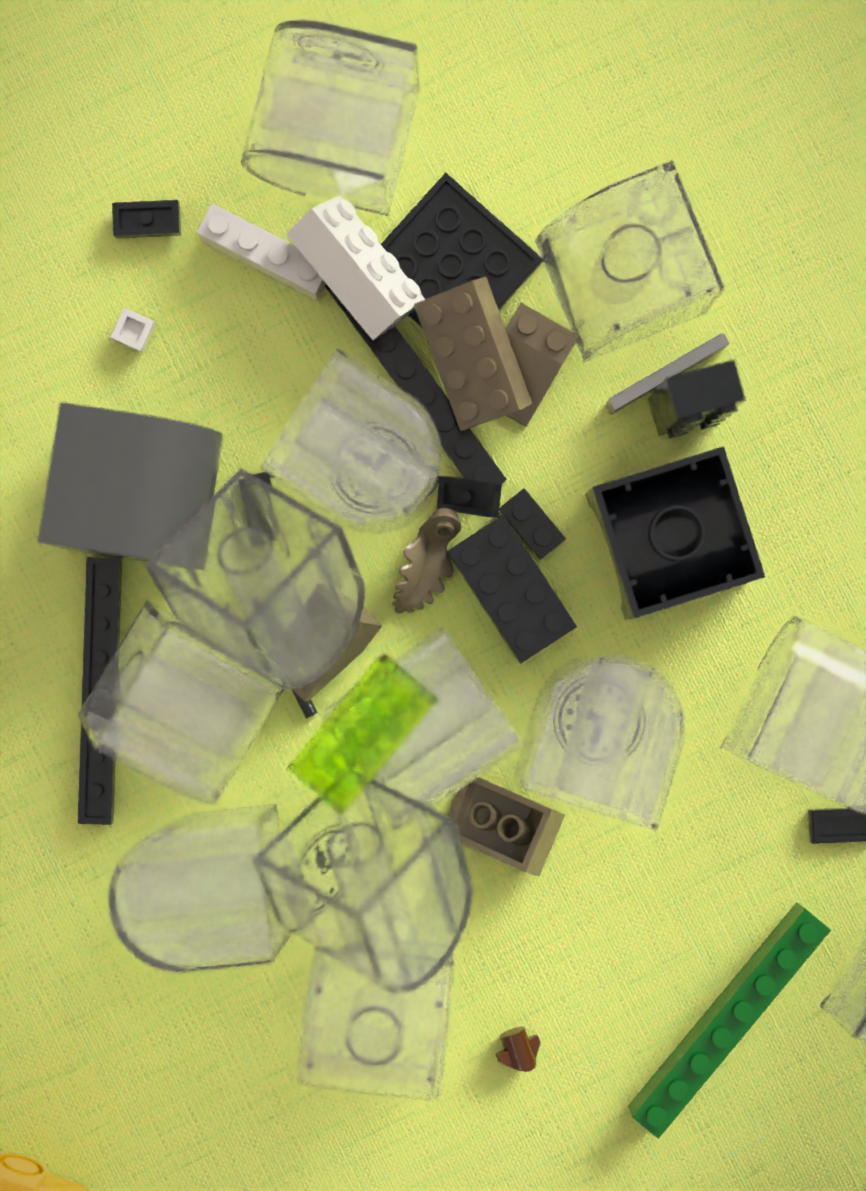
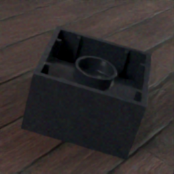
(676, 533)

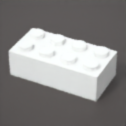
(355, 266)

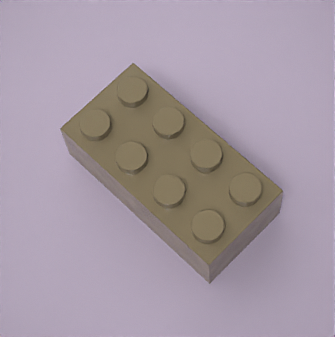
(473, 353)

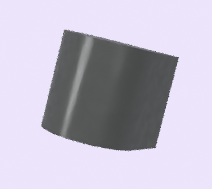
(125, 480)

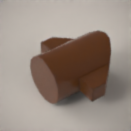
(518, 1050)

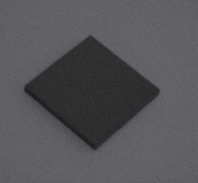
(456, 241)

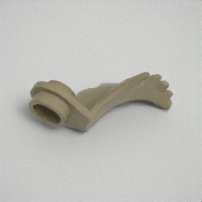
(427, 561)

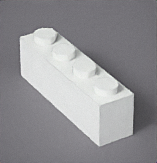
(260, 251)

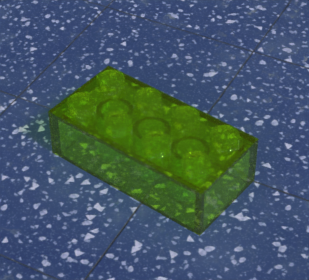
(362, 733)

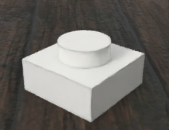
(133, 330)

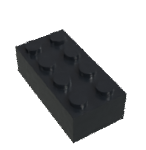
(696, 399)
(511, 589)

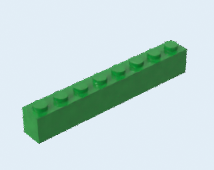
(727, 1020)

